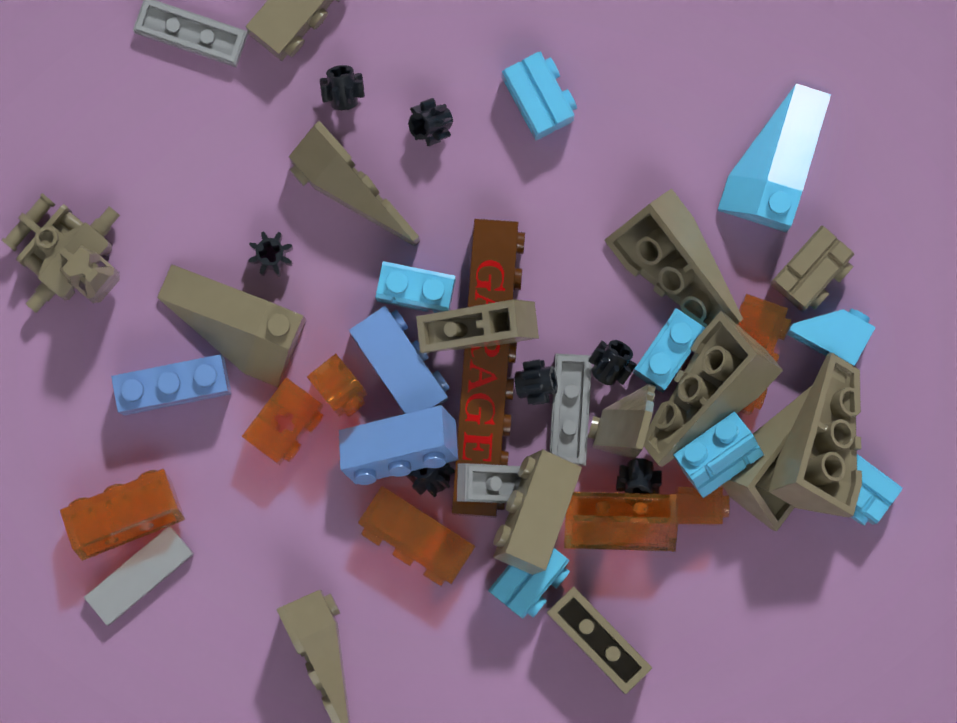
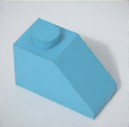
(835, 333)

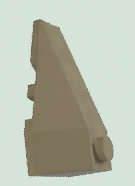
(332, 172)
(673, 256)
(239, 325)
(720, 379)
(624, 424)
(820, 454)
(752, 484)

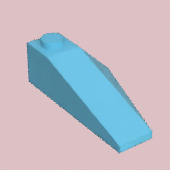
(775, 167)

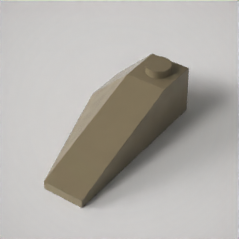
(316, 636)

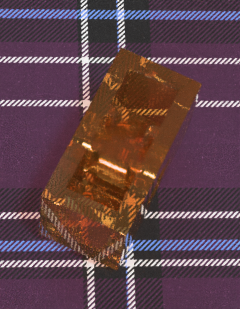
(338, 386)
(285, 401)

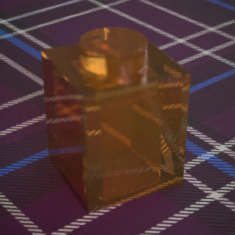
(701, 511)

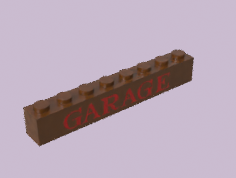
(486, 367)

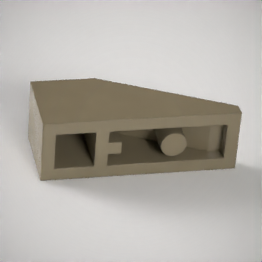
(478, 326)

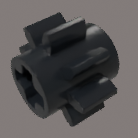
(342, 87)
(430, 122)
(281, 258)
(612, 362)
(536, 382)
(639, 477)
(431, 479)

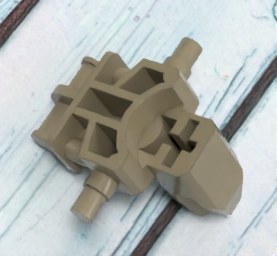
(65, 253)

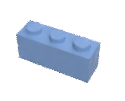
(399, 361)
(171, 385)
(398, 445)

